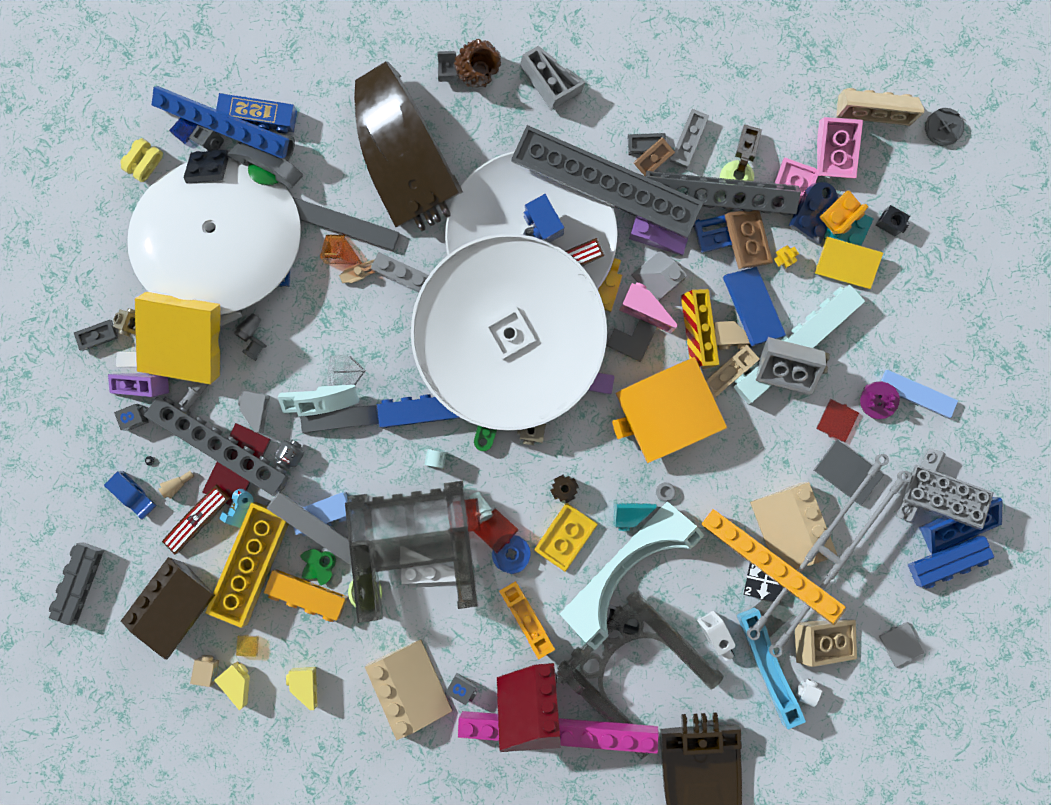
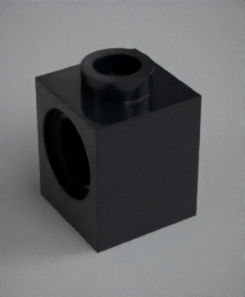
(886, 224)

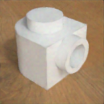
(809, 692)

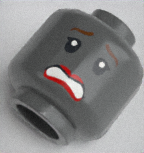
(289, 454)

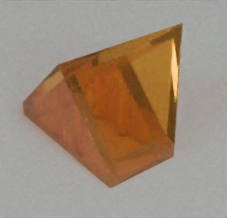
(338, 251)

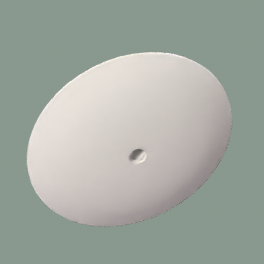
(496, 201)
(236, 263)

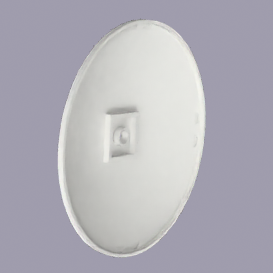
(500, 286)

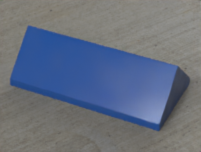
(947, 532)

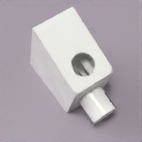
(717, 635)

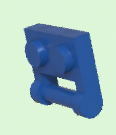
(712, 239)

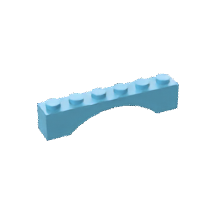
(772, 674)

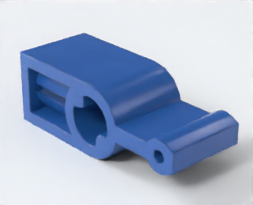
(130, 494)

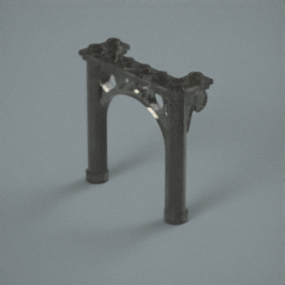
(664, 633)

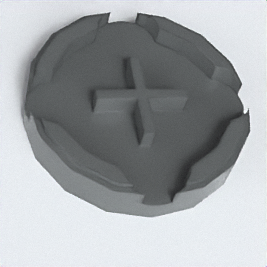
(944, 126)

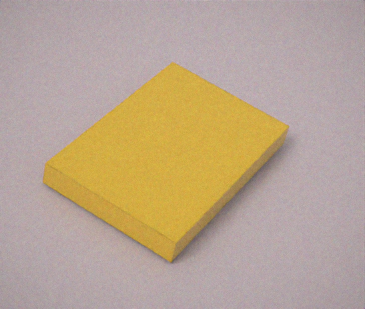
(848, 262)
(565, 537)

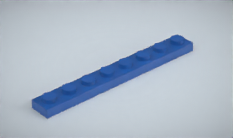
(220, 122)

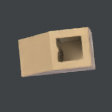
(730, 334)

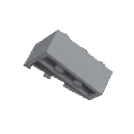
(549, 78)

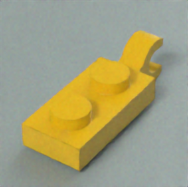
(610, 286)

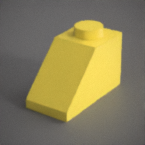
(235, 684)
(303, 685)

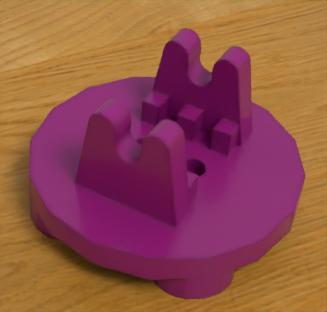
(889, 400)

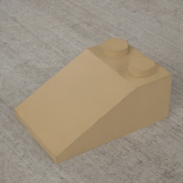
(825, 643)

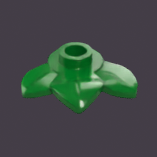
(316, 567)

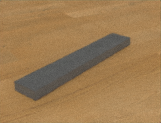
(346, 224)

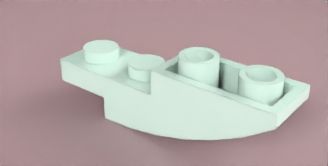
(321, 401)

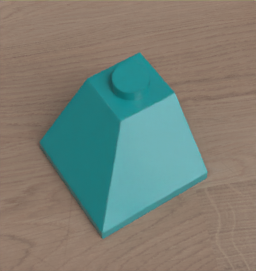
(631, 514)

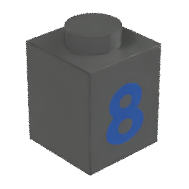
(131, 417)
(462, 689)

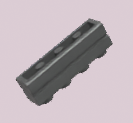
(76, 583)

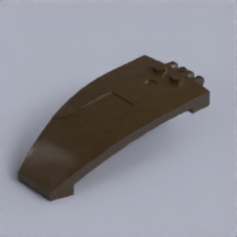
(401, 150)
(702, 763)

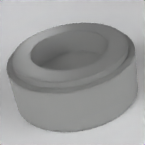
(665, 492)

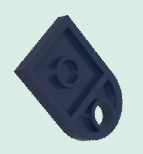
(809, 210)

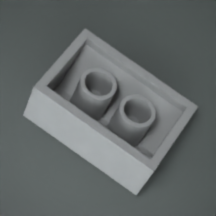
(791, 365)

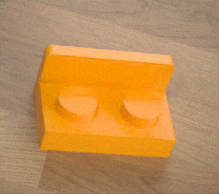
(843, 213)

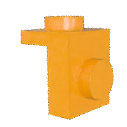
(622, 428)

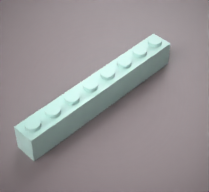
(809, 334)

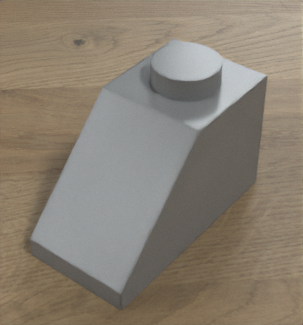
(254, 409)

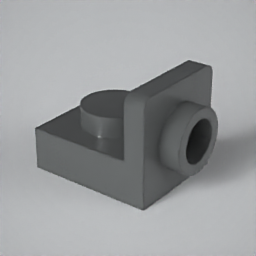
(206, 138)

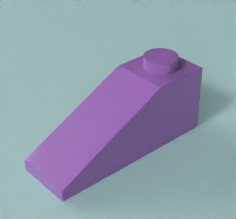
(657, 237)
(138, 384)

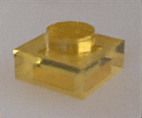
(247, 645)

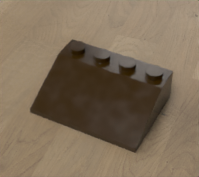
(167, 607)

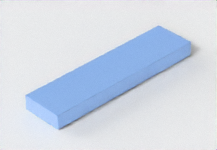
(921, 394)

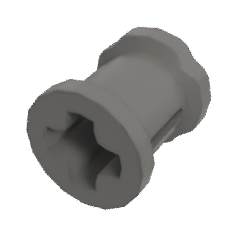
(254, 348)

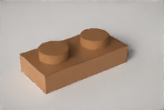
(654, 156)

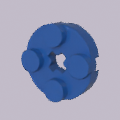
(521, 559)

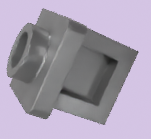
(446, 66)

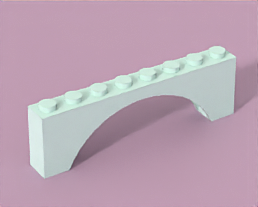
(589, 608)

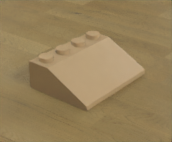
(791, 524)
(408, 689)

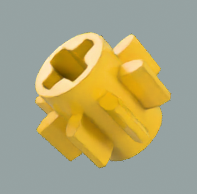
(786, 256)

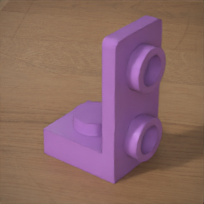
(603, 383)

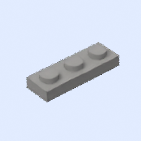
(689, 138)
(398, 272)

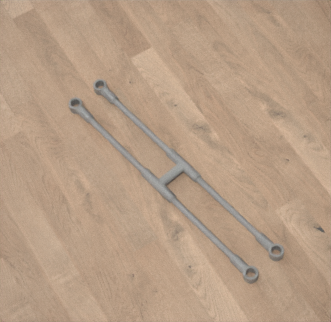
(838, 562)

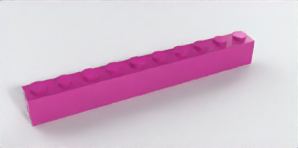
(572, 733)

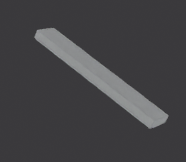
(311, 526)

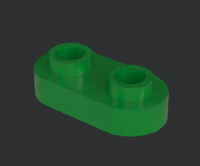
(487, 433)

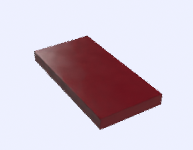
(226, 478)

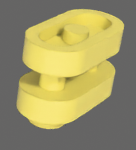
(141, 160)

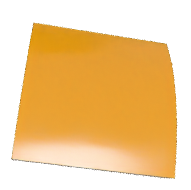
(671, 410)

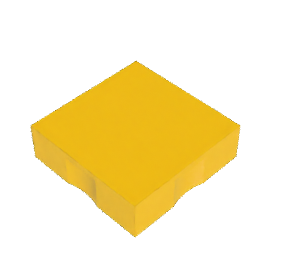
(177, 337)

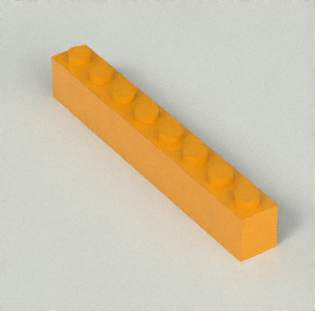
(774, 567)

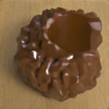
(477, 63)

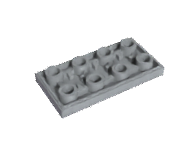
(948, 497)

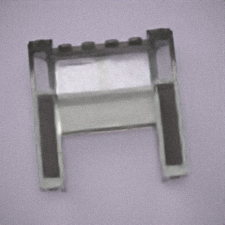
(407, 535)

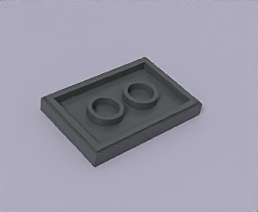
(847, 471)

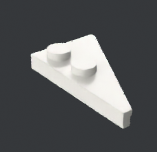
(428, 574)

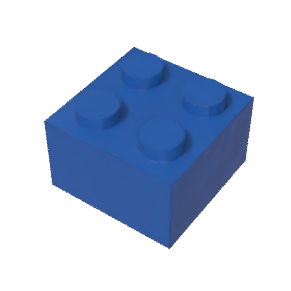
(543, 219)

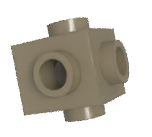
(125, 322)
(530, 439)

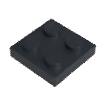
(206, 166)

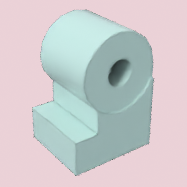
(435, 458)

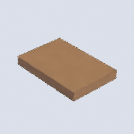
(748, 239)

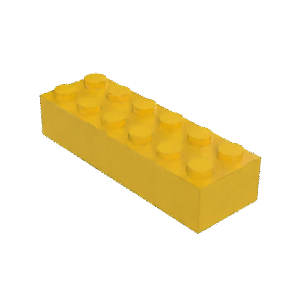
(247, 566)

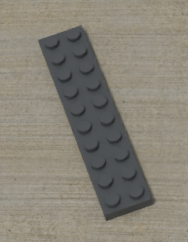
(607, 181)

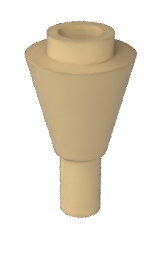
(171, 487)

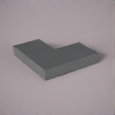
(634, 345)

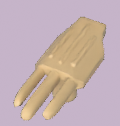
(356, 272)

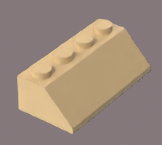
(879, 107)

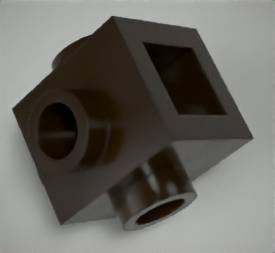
(557, 492)

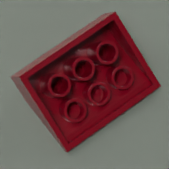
(528, 709)

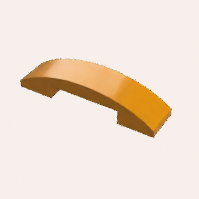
(527, 620)

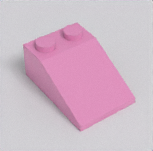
(838, 147)
(644, 306)

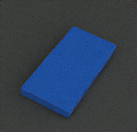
(754, 306)

